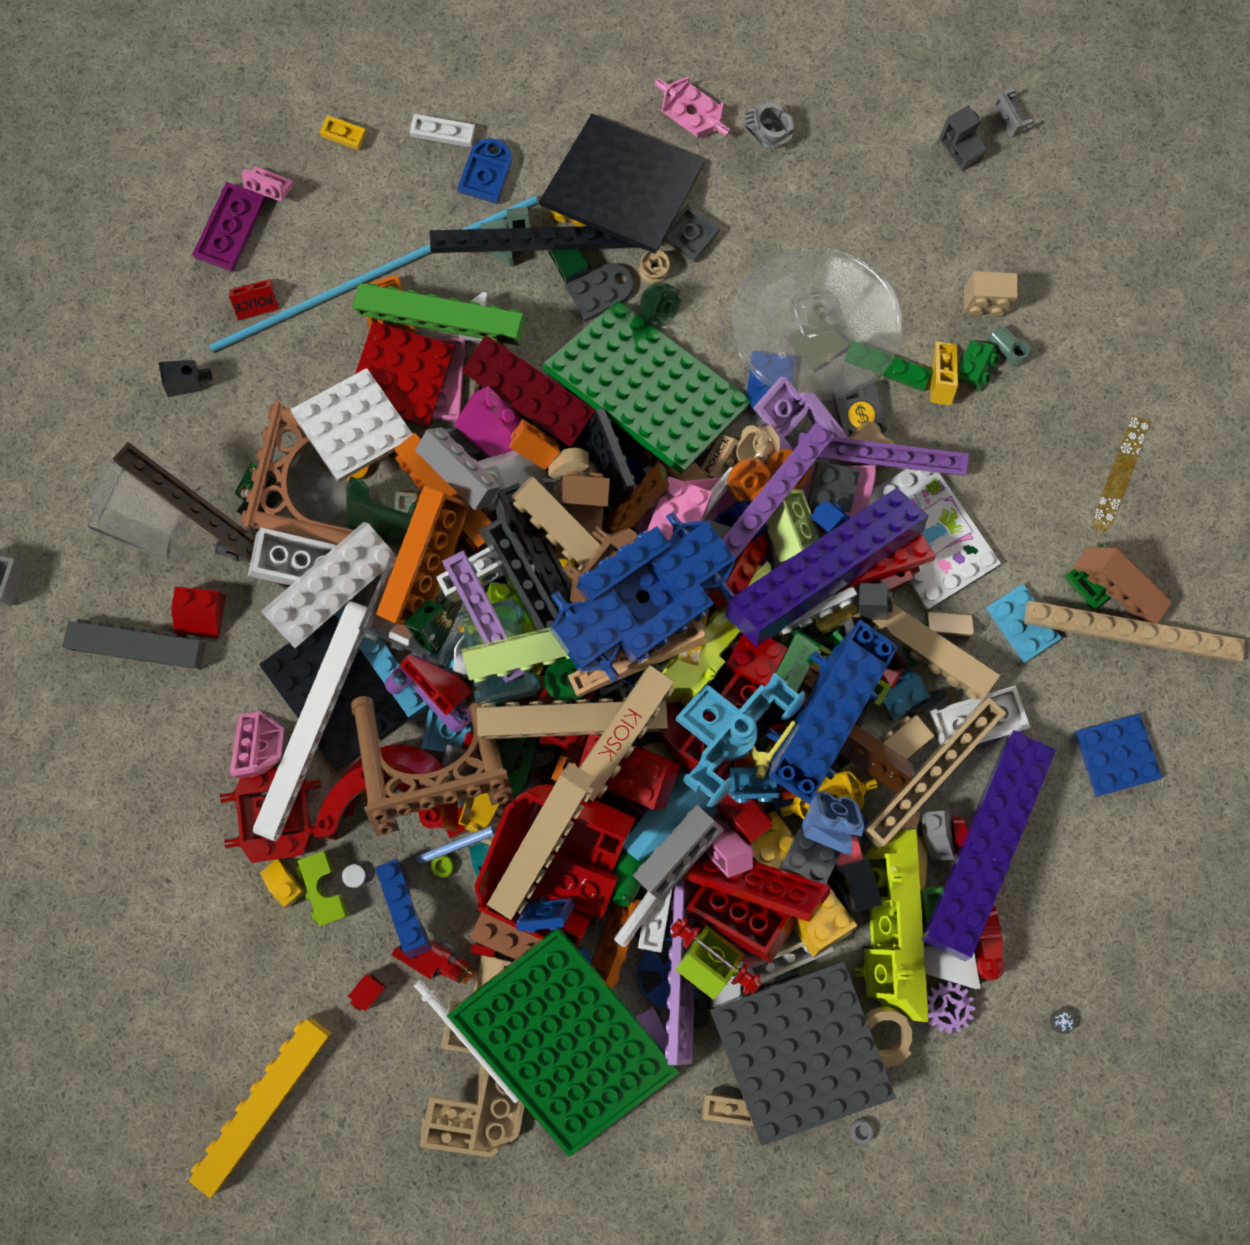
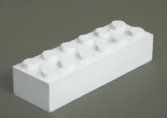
(328, 584)

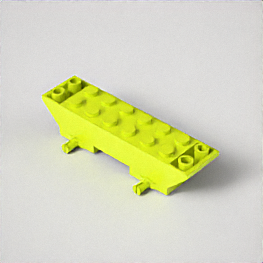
(720, 633)
(896, 957)

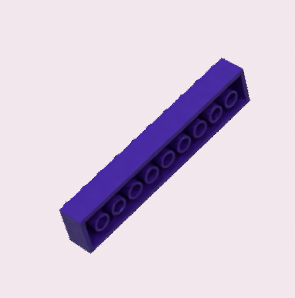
(825, 566)
(988, 846)

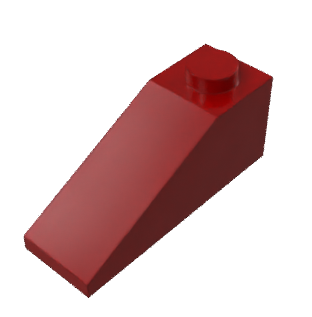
(438, 684)

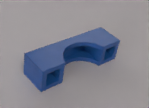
(402, 910)

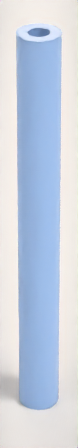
(455, 845)

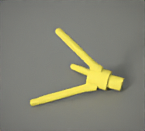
(763, 759)

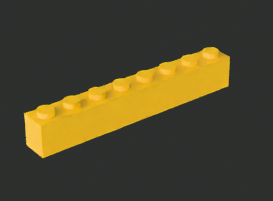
(260, 1107)

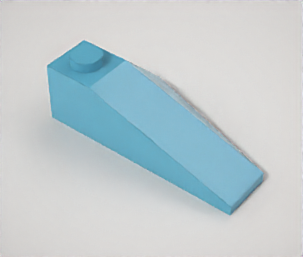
(658, 823)

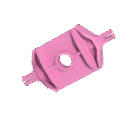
(683, 95)

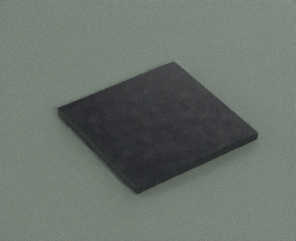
(622, 183)

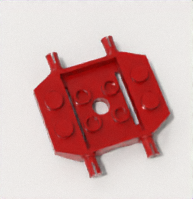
(249, 808)

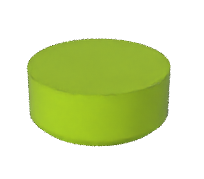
(442, 866)

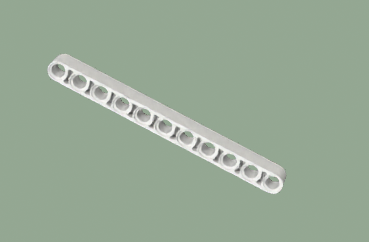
(311, 723)

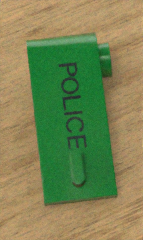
(797, 659)

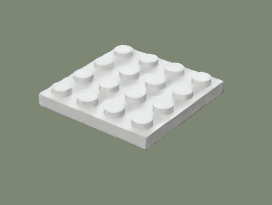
(351, 424)

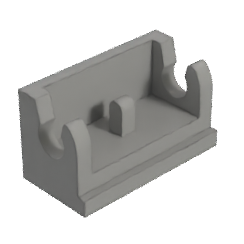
(1011, 113)

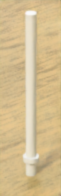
(428, 995)

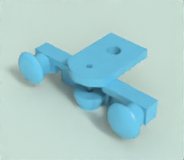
(732, 731)

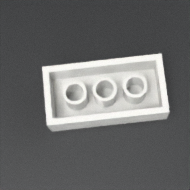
(284, 556)

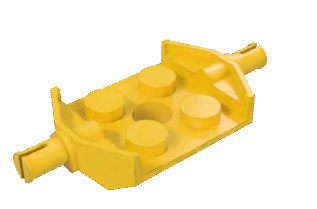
(841, 785)

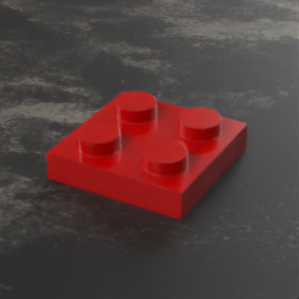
(756, 662)

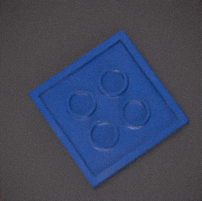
(1118, 755)

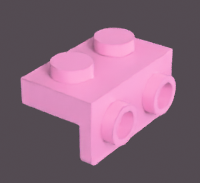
(267, 183)

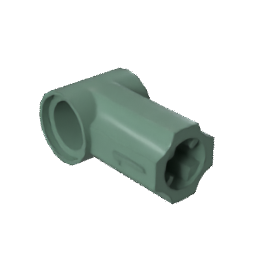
(1008, 344)

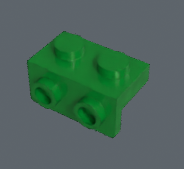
(978, 364)

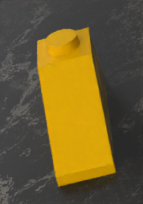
(944, 373)

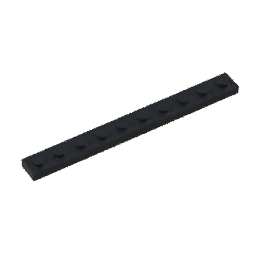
(522, 239)
(543, 558)

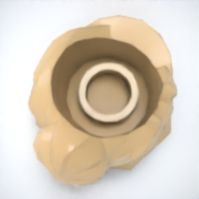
(758, 443)

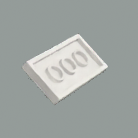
(1008, 699)

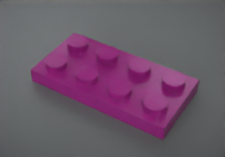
(229, 227)

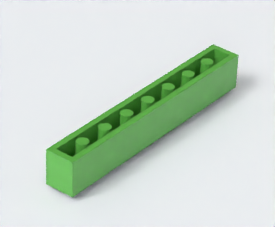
(439, 313)

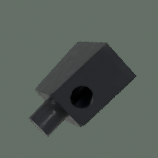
(183, 377)

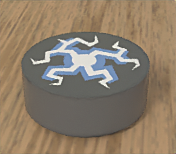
(1062, 1021)

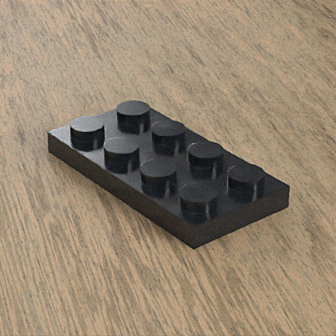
(608, 457)

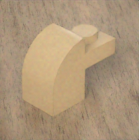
(571, 460)

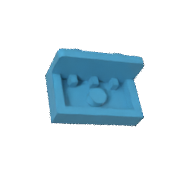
(905, 694)
(747, 786)

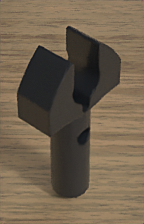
(938, 699)

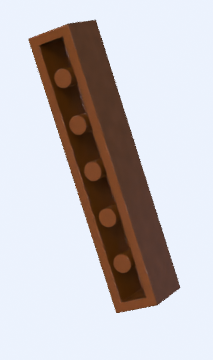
(873, 757)

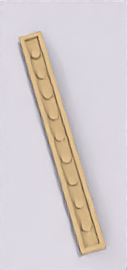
(1134, 631)

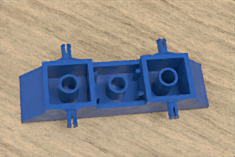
(831, 710)

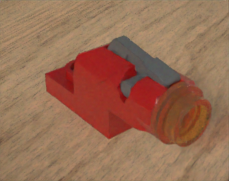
(441, 958)

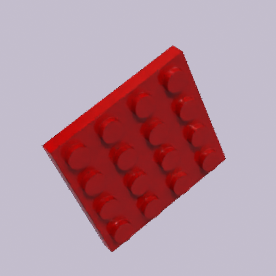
(407, 369)

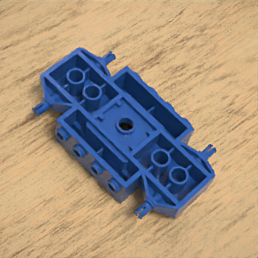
(670, 573)

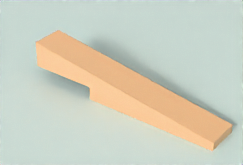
(689, 639)

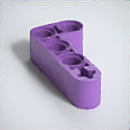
(451, 720)

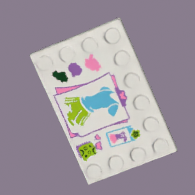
(952, 535)

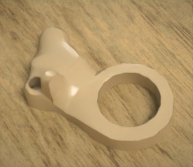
(899, 1052)

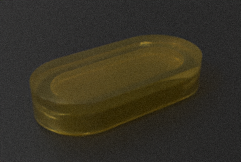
(838, 616)

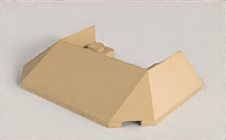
(473, 1126)

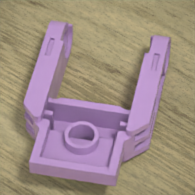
(786, 408)

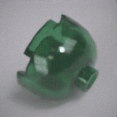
(660, 299)

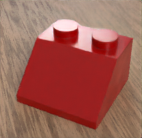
(197, 612)

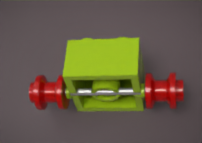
(712, 960)

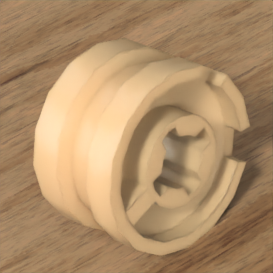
(658, 273)

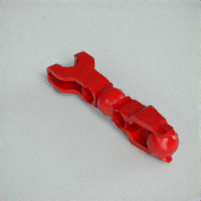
(990, 945)

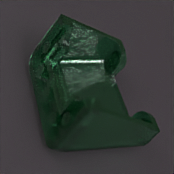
(385, 521)

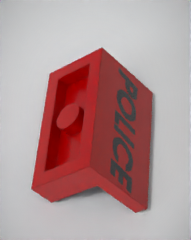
(253, 299)

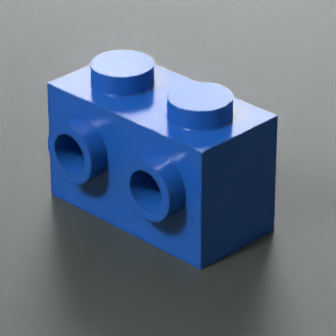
(829, 516)

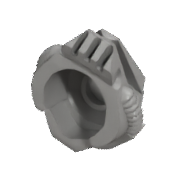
(769, 125)

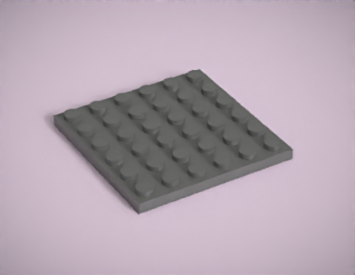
(802, 1053)

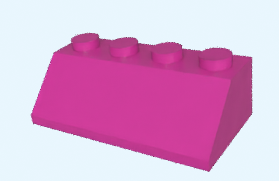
(488, 422)

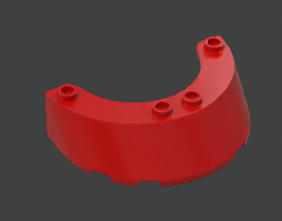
(400, 757)

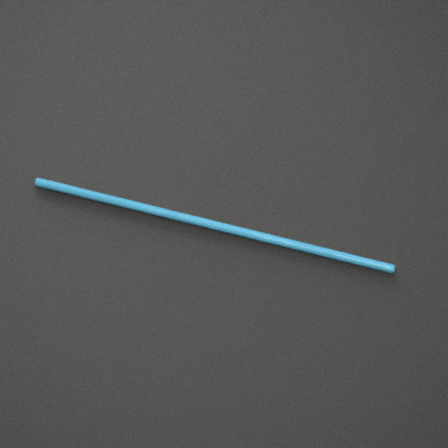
(351, 284)

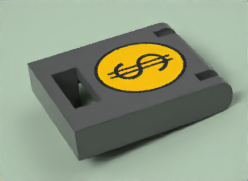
(860, 410)

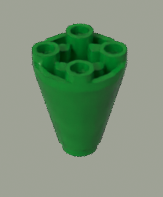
(626, 885)

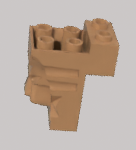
(583, 500)

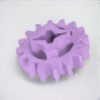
(958, 1003)

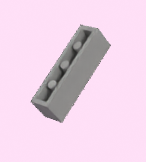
(457, 468)
(678, 852)

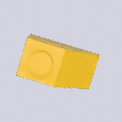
(477, 813)
(282, 883)

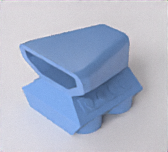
(833, 821)

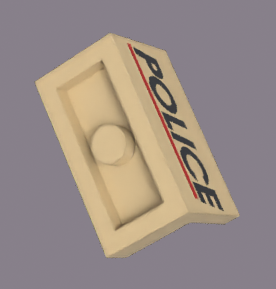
(721, 457)

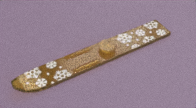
(1120, 472)

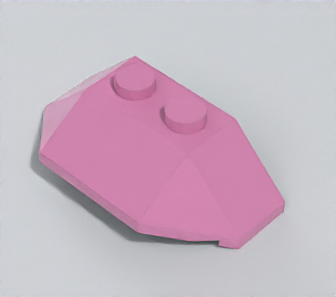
(256, 745)

